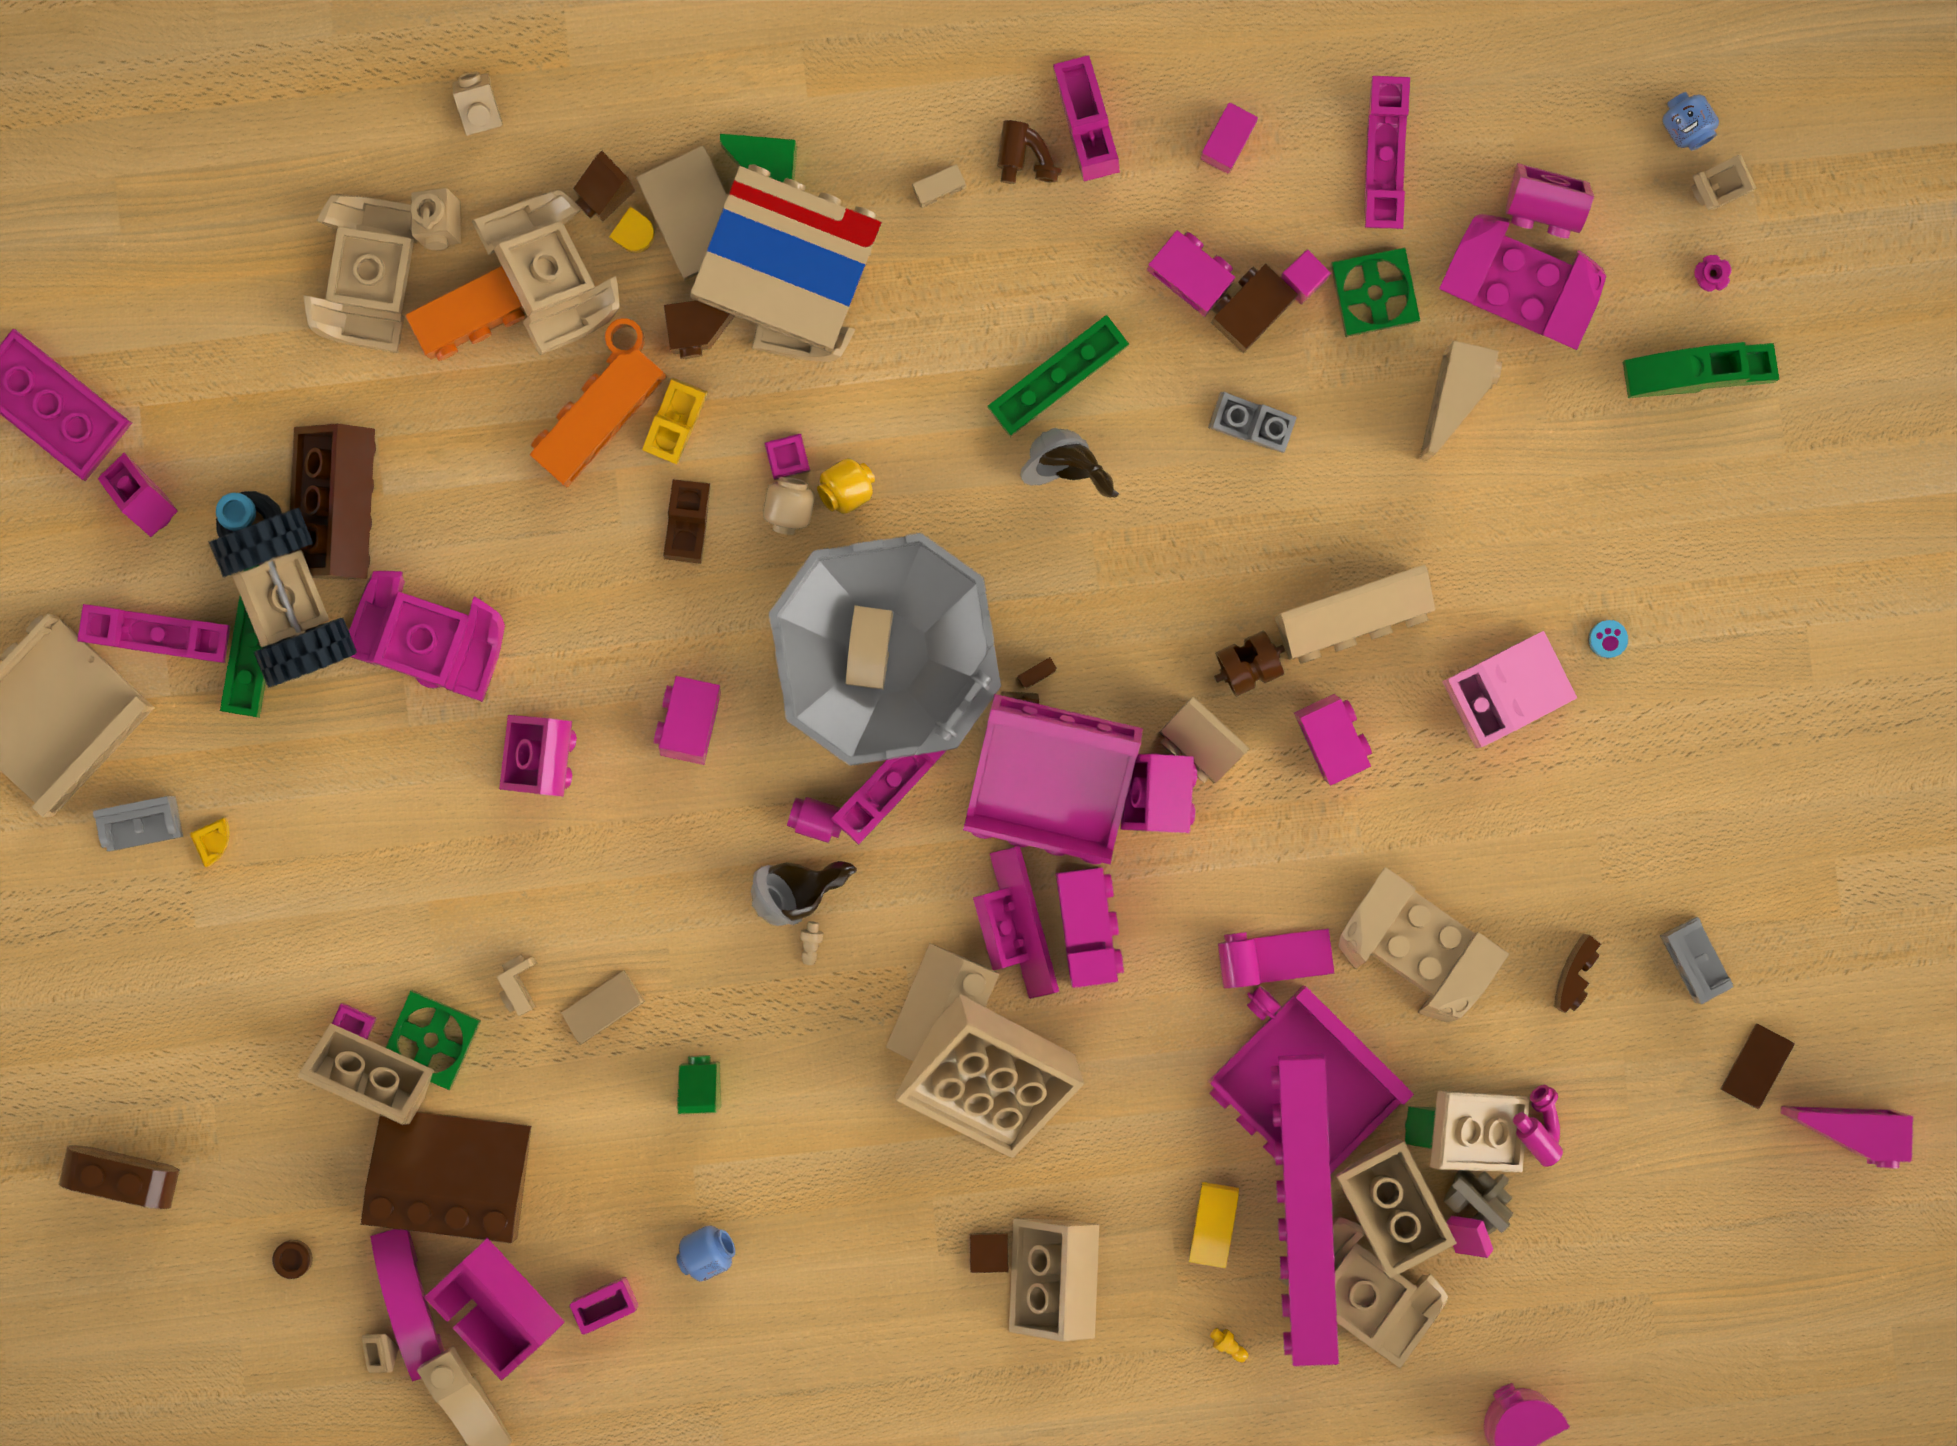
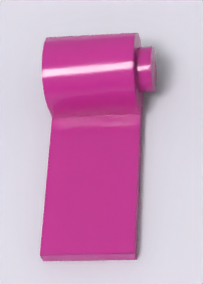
(1274, 957)

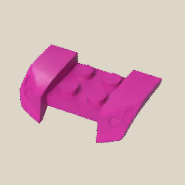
(1524, 282)
(426, 638)

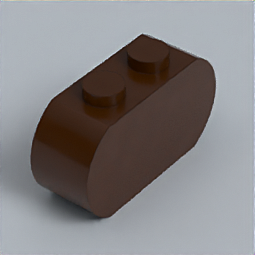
(119, 1177)

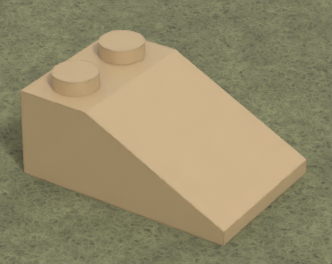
(1462, 381)

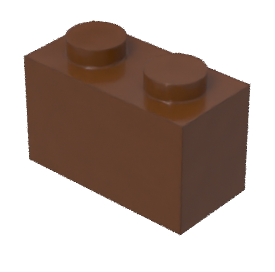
(1253, 308)

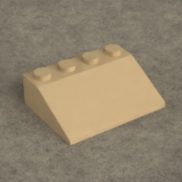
(989, 1077)

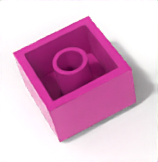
(1160, 794)

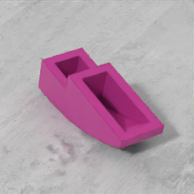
(1086, 118)

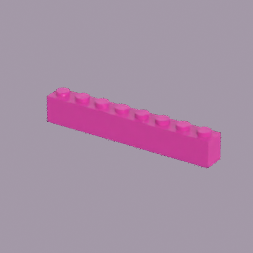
(1307, 1210)

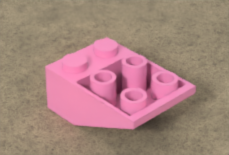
(1509, 690)

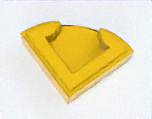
(211, 841)

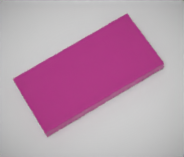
(56, 407)

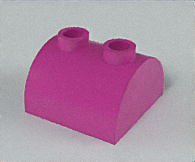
(1549, 200)
(537, 755)
(1521, 1418)

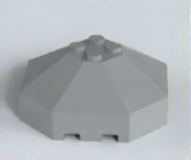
(938, 649)

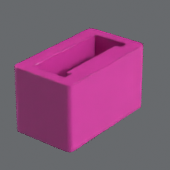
(1229, 138)
(1305, 275)
(604, 1305)

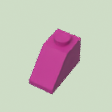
(137, 495)

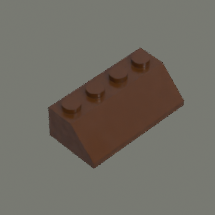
(334, 494)

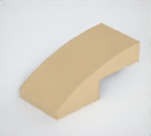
(869, 647)

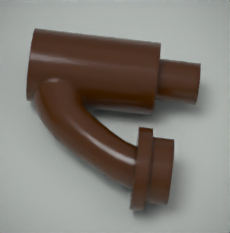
(1012, 153)

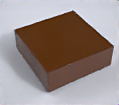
(1037, 673)
(988, 1252)

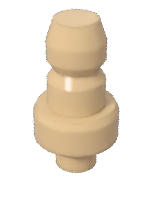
(811, 939)

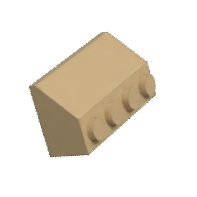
(1356, 613)

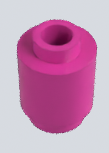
(813, 819)

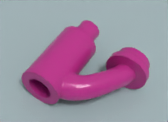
(1539, 1140)

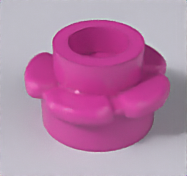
(1703, 276)
(1263, 1003)

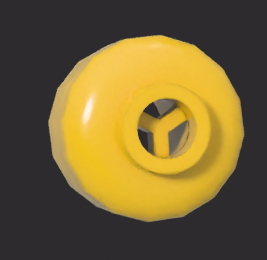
(846, 486)

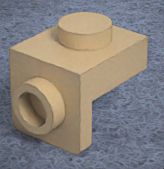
(476, 103)
(1723, 183)
(515, 994)

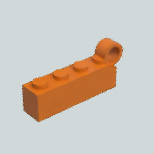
(600, 411)

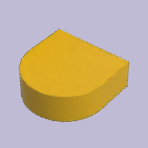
(633, 232)

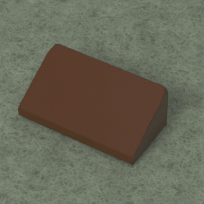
(1757, 1066)

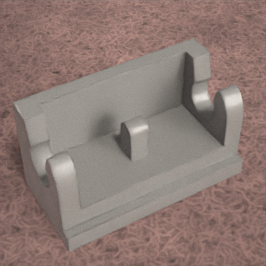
(138, 823)
(1696, 961)

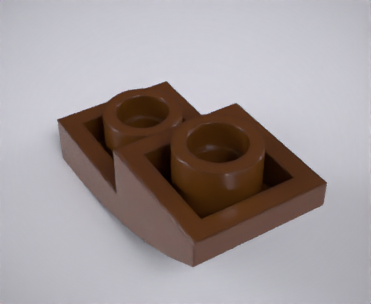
(1571, 986)

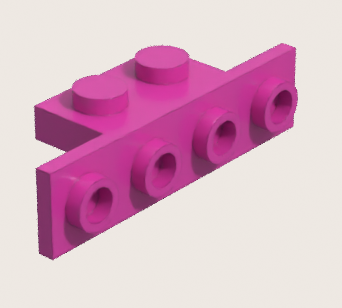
(1013, 924)

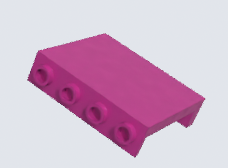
(1052, 779)
(1357, 1082)

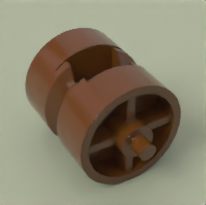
(1249, 663)

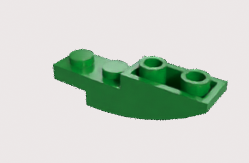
(1700, 369)

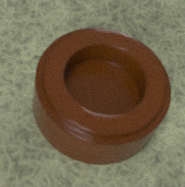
(292, 1259)

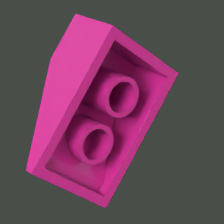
(1876, 1134)

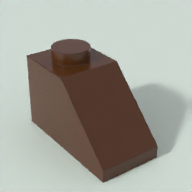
(602, 188)
(694, 327)

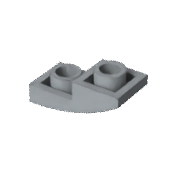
(1252, 422)

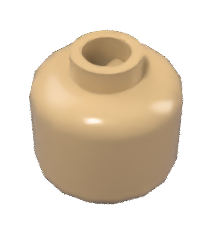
(788, 505)

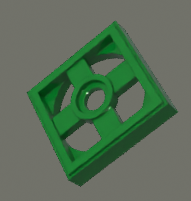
(1353, 325)
(437, 1025)

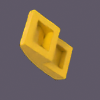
(674, 421)
(1213, 1225)

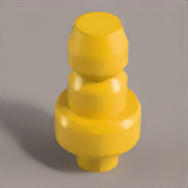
(1225, 1342)

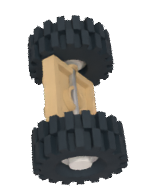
(282, 598)

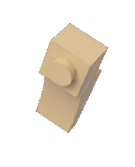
(463, 1400)

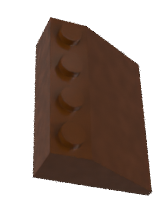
(448, 1176)

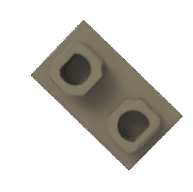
(1485, 1195)

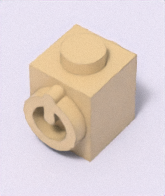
(436, 218)

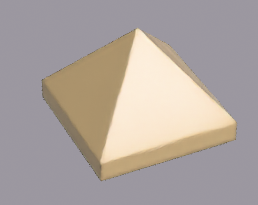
(379, 1353)

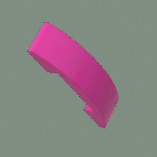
(1386, 152)
(153, 633)
(882, 794)
(405, 1298)

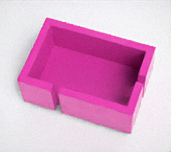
(1089, 927)
(509, 1312)

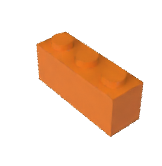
(466, 315)

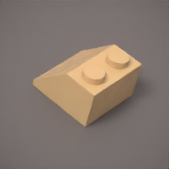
(1201, 735)

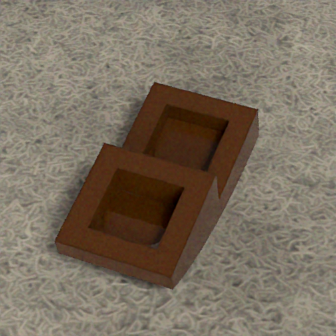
(687, 521)

